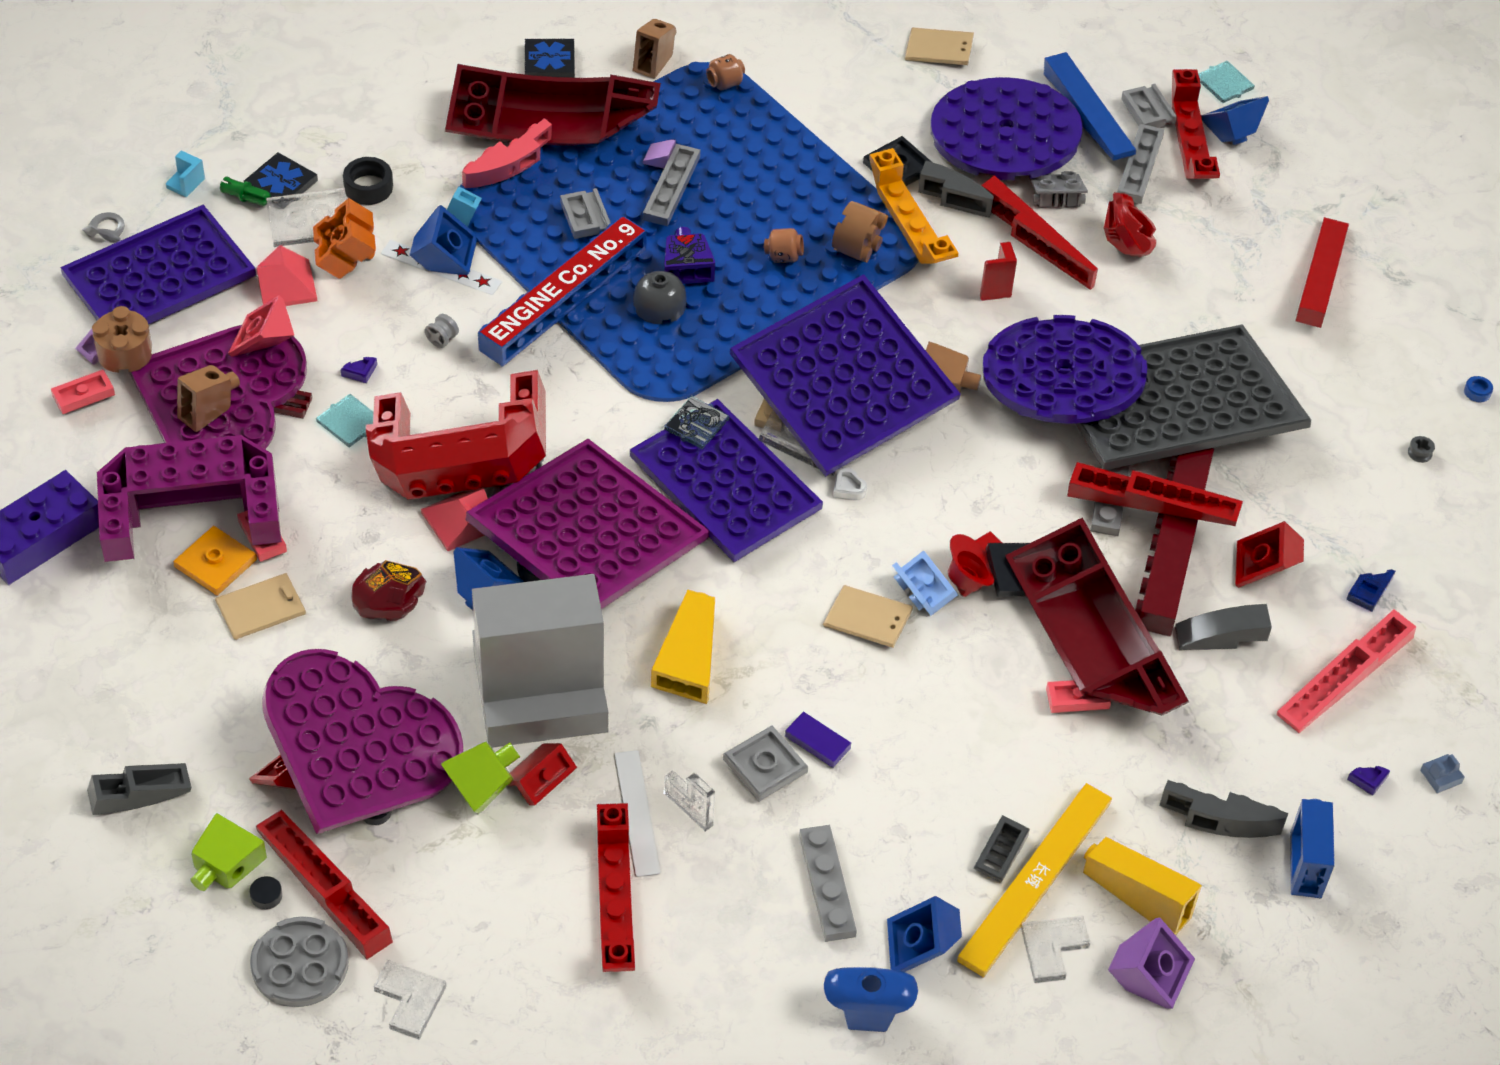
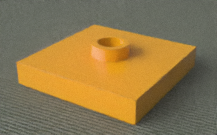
(215, 560)

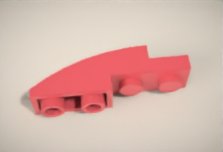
(505, 162)

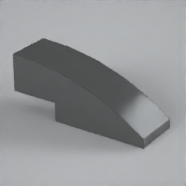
(955, 190)
(1224, 628)
(137, 787)

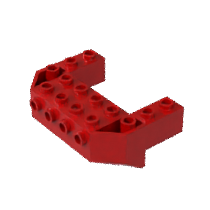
(464, 455)

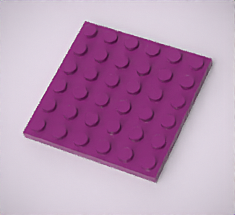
(588, 518)

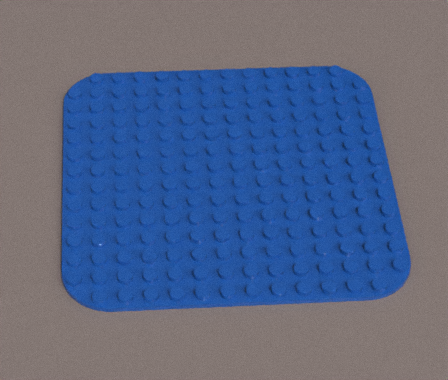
(752, 177)

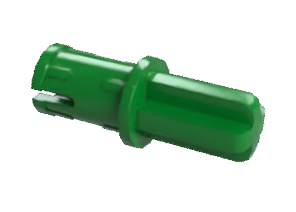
(244, 191)

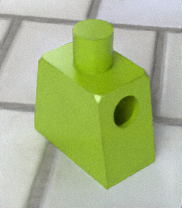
(481, 773)
(225, 854)

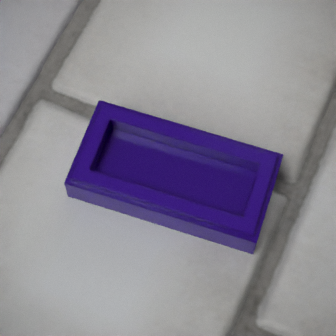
(818, 739)

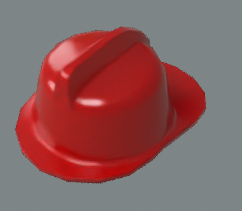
(969, 565)

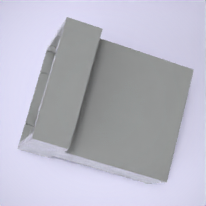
(540, 660)

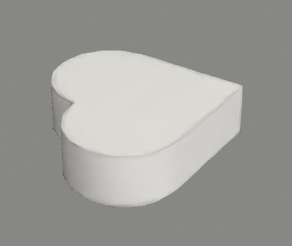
(849, 485)

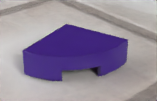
(359, 370)
(1369, 778)

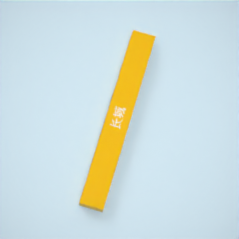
(1034, 880)

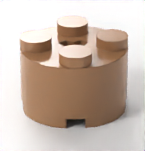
(859, 231)
(122, 340)

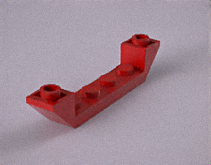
(1189, 126)
(615, 888)

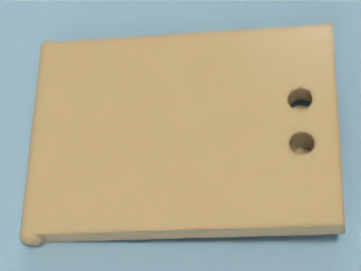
(939, 46)
(260, 606)
(868, 616)

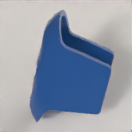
(870, 995)

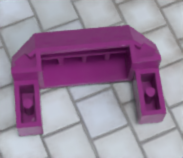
(185, 475)

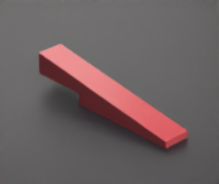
(1347, 670)

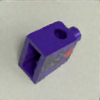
(689, 257)

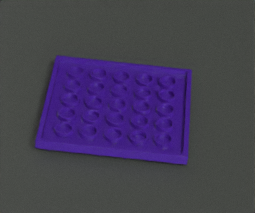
(844, 374)

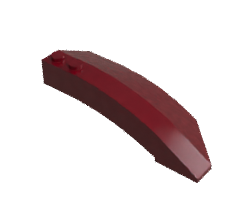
(580, 109)
(1094, 621)

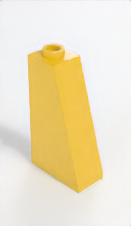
(686, 654)
(1142, 883)

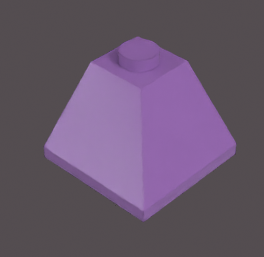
(1153, 964)

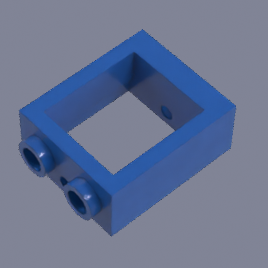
(1312, 848)

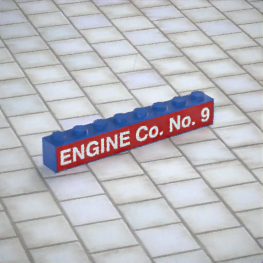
(561, 290)

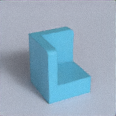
(188, 175)
(463, 205)

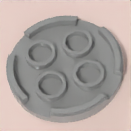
(299, 962)

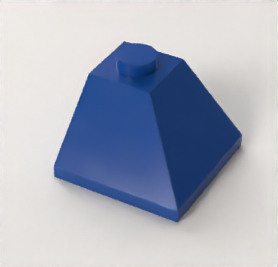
(1237, 119)
(444, 244)
(480, 569)
(922, 933)

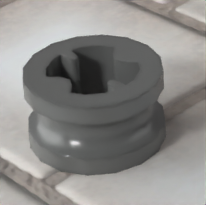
(1421, 455)

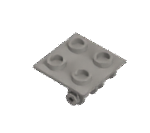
(1062, 183)

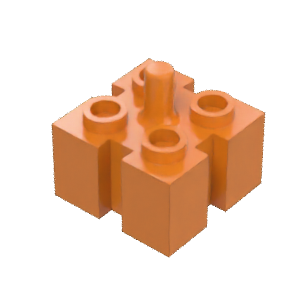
(344, 238)

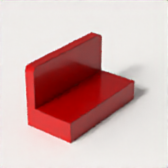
(999, 274)
(542, 771)

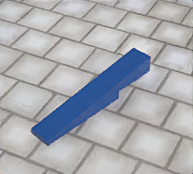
(1094, 115)

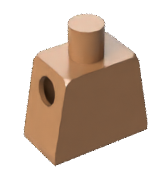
(653, 40)
(954, 366)
(204, 396)

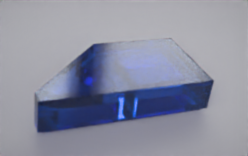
(1369, 589)

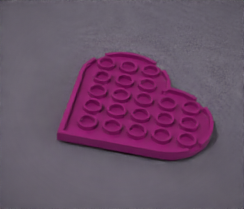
(265, 377)
(353, 743)

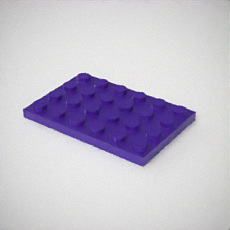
(161, 268)
(729, 485)

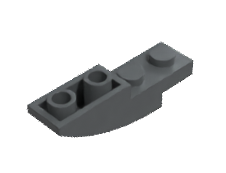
(1233, 818)

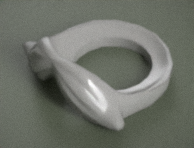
(107, 234)

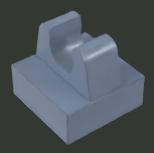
(1443, 773)

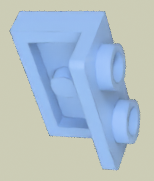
(926, 582)

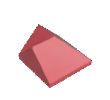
(286, 276)
(263, 328)
(449, 518)

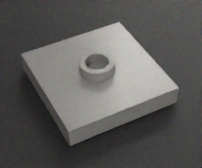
(765, 763)

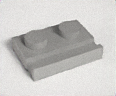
(1148, 106)
(584, 213)

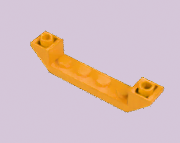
(906, 213)

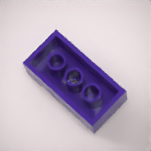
(44, 524)

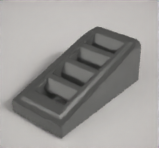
(1012, 828)

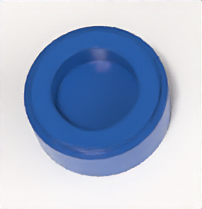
(1478, 389)

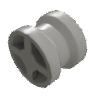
(442, 330)

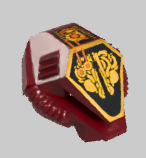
(387, 591)

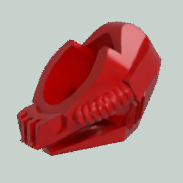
(1129, 227)

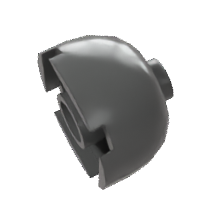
(659, 297)

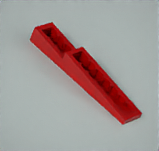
(1038, 234)
(1322, 272)
(1152, 494)
(326, 884)

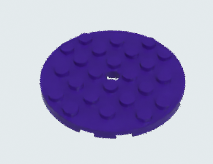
(976, 133)
(1096, 376)

